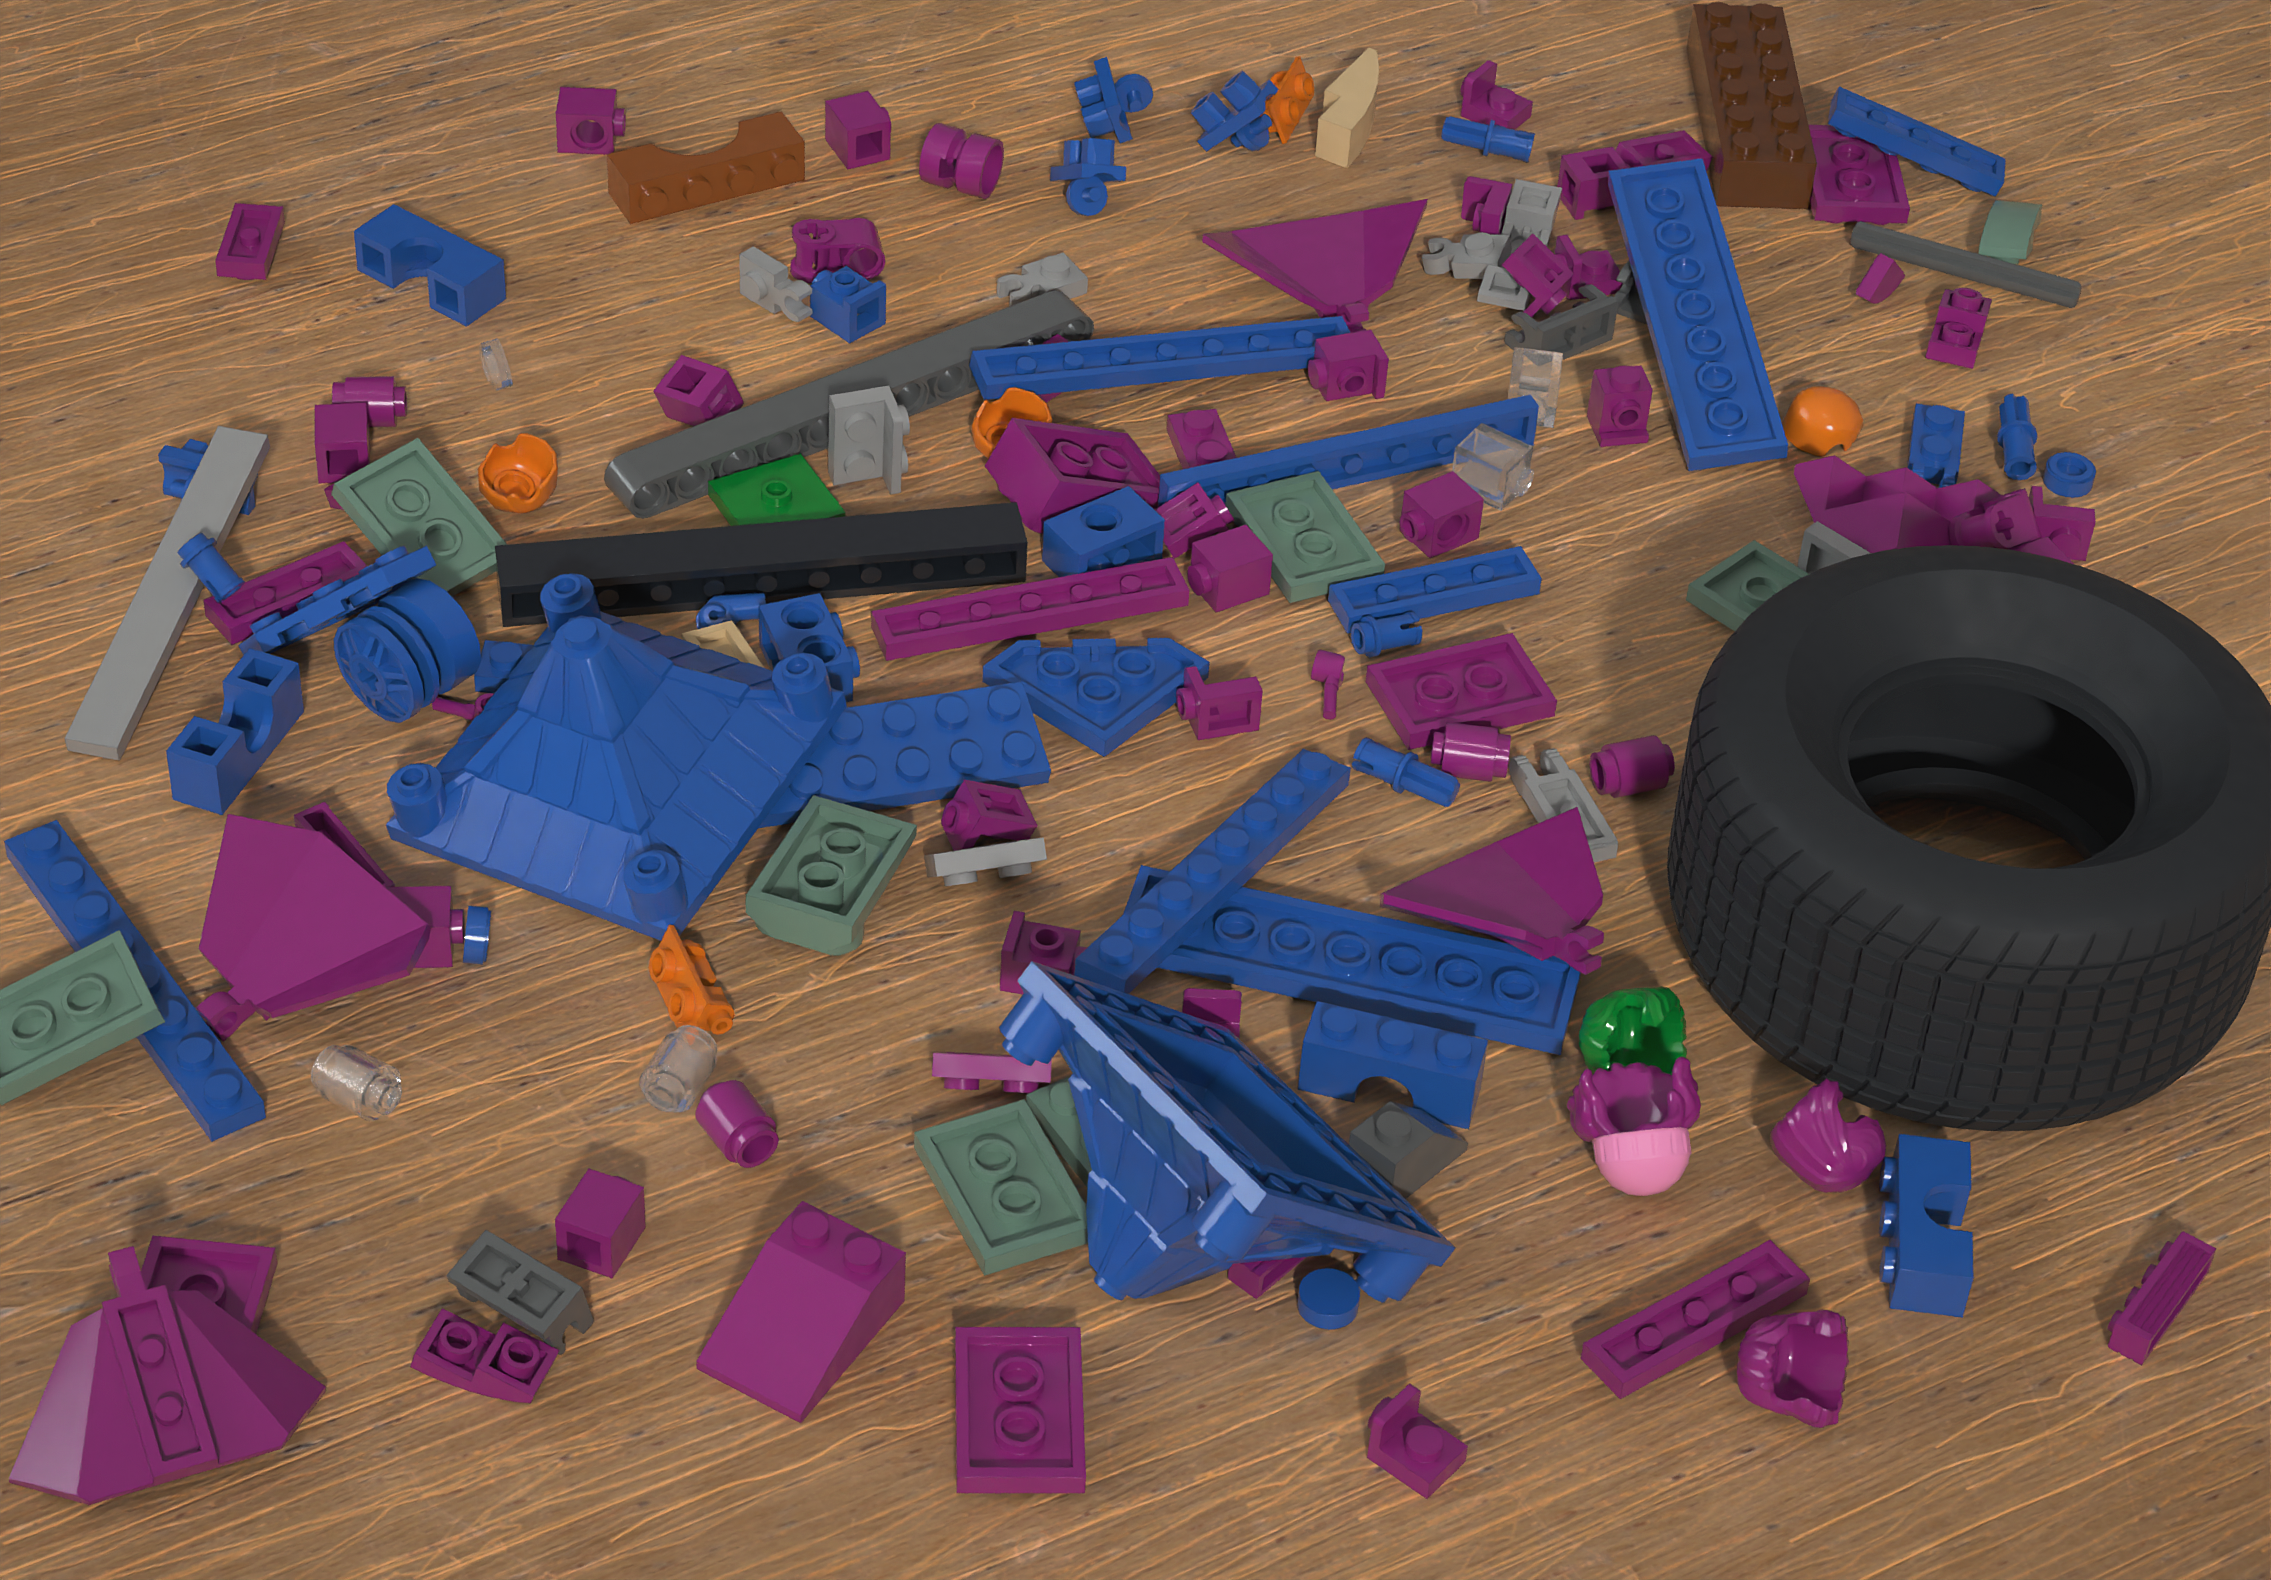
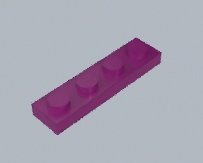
(1694, 1319)

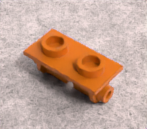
(1291, 99)
(688, 983)

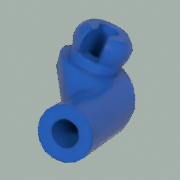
(730, 607)

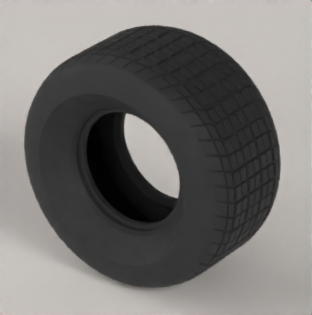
(1950, 977)

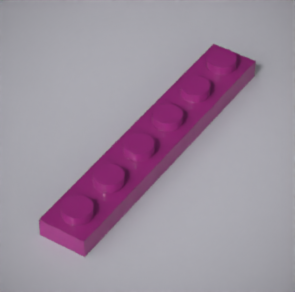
(1029, 608)

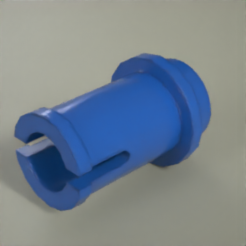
(210, 567)
(1374, 635)

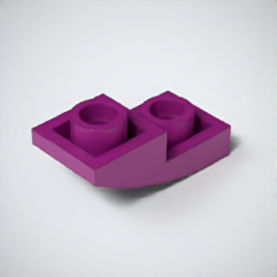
(1959, 327)
(478, 1361)

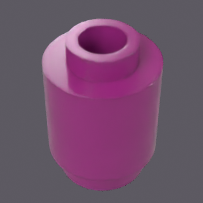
(381, 393)
(1471, 751)
(1631, 767)
(737, 1123)

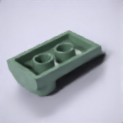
(828, 876)

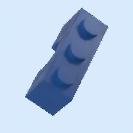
(460, 275)
(217, 760)
(1434, 1064)
(1925, 1262)

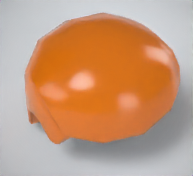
(995, 416)
(1822, 419)
(519, 474)

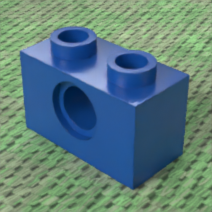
(1103, 535)

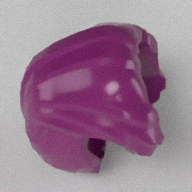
(1823, 1146)
(1796, 1365)

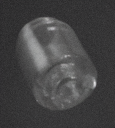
(679, 1069)
(357, 1081)

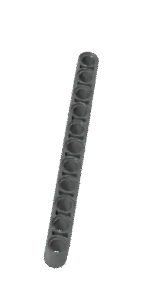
(797, 420)

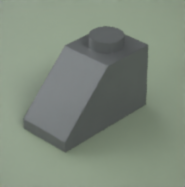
(1406, 1146)

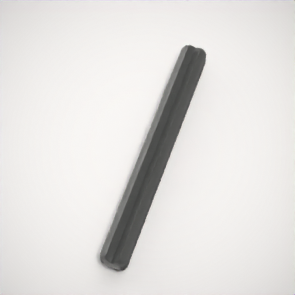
(1966, 264)

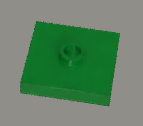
(774, 493)

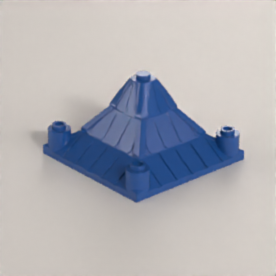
(617, 766)
(1205, 1150)

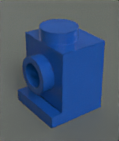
(842, 295)

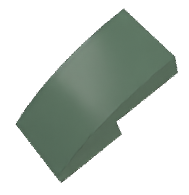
(2010, 230)

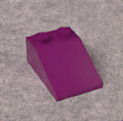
(1066, 466)
(805, 1311)

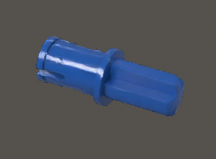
(1489, 138)
(2017, 437)
(1405, 772)

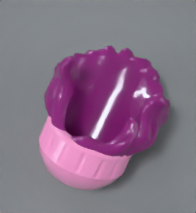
(1637, 1123)

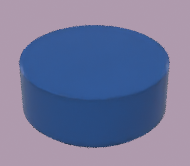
(2069, 474)
(476, 935)
(1328, 1298)

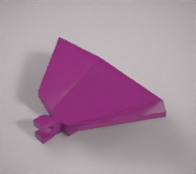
(1329, 260)
(1523, 889)
(298, 925)
(157, 1395)

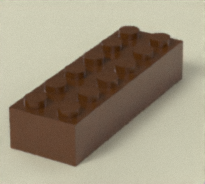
(1750, 106)

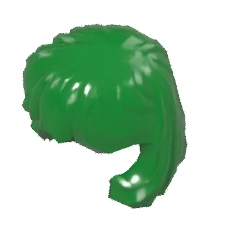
(1634, 1028)

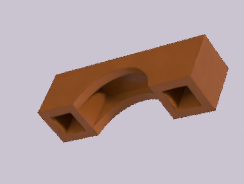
(659, 183)

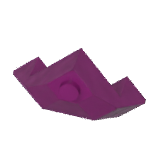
(1887, 507)

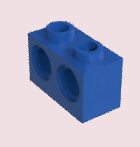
(810, 628)

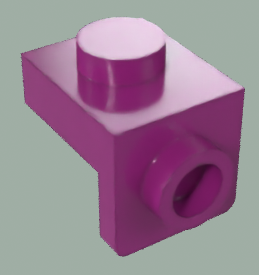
(2064, 525)

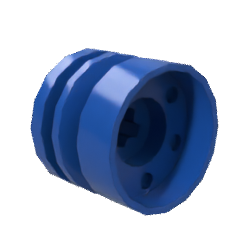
(407, 650)

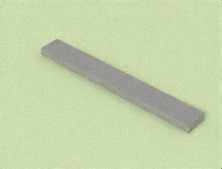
(165, 597)

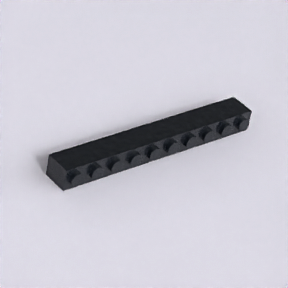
(777, 558)

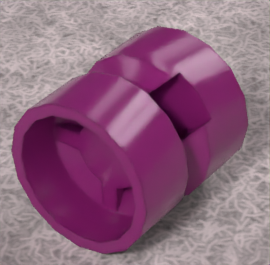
(967, 162)

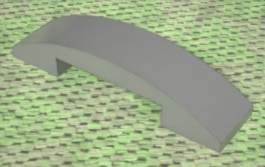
(1529, 211)

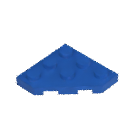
(339, 600)
(1097, 688)

